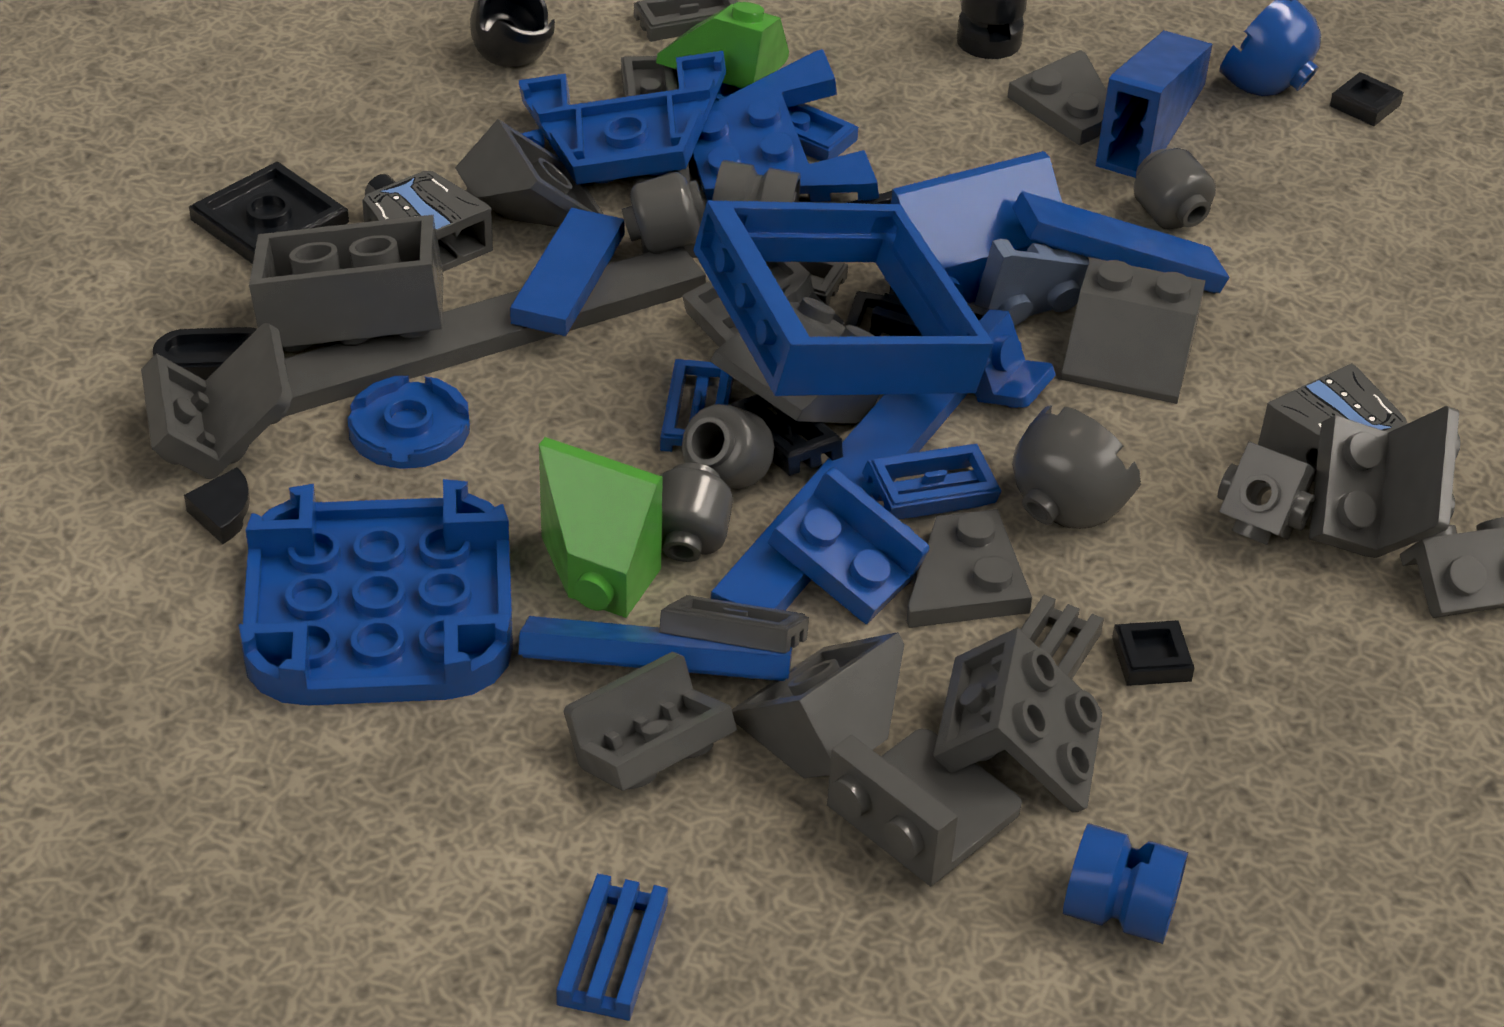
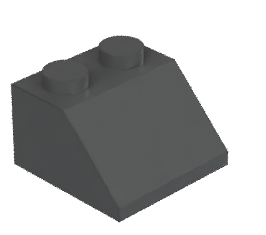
(818, 321)
(1133, 330)

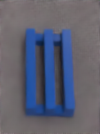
(703, 370)
(936, 490)
(625, 900)

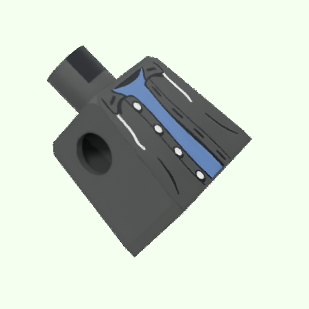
(460, 218)
(1295, 419)

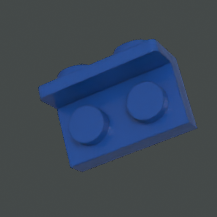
(850, 546)

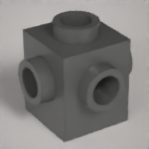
(1257, 473)

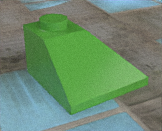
(749, 38)
(600, 526)

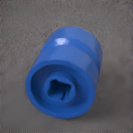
(1125, 883)

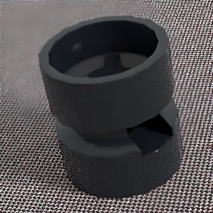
(991, 27)

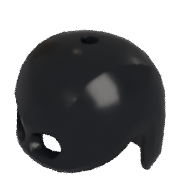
(511, 30)

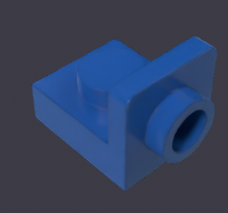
(1010, 377)

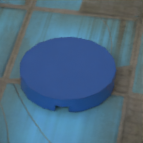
(409, 436)

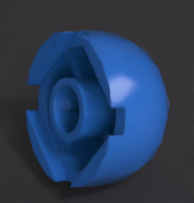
(1275, 51)

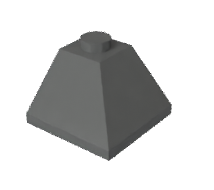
(521, 179)
(824, 701)

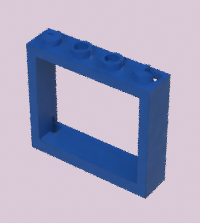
(742, 235)

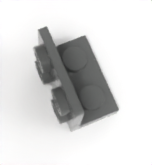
(1384, 486)
(1022, 703)

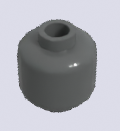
(1172, 187)
(664, 212)
(730, 443)
(694, 511)

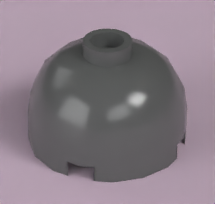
(1072, 470)

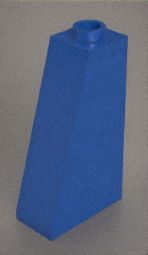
(1150, 100)

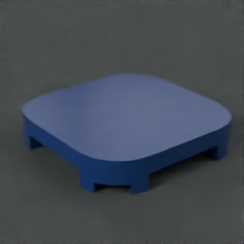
(377, 598)

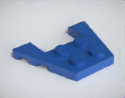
(758, 131)
(627, 133)

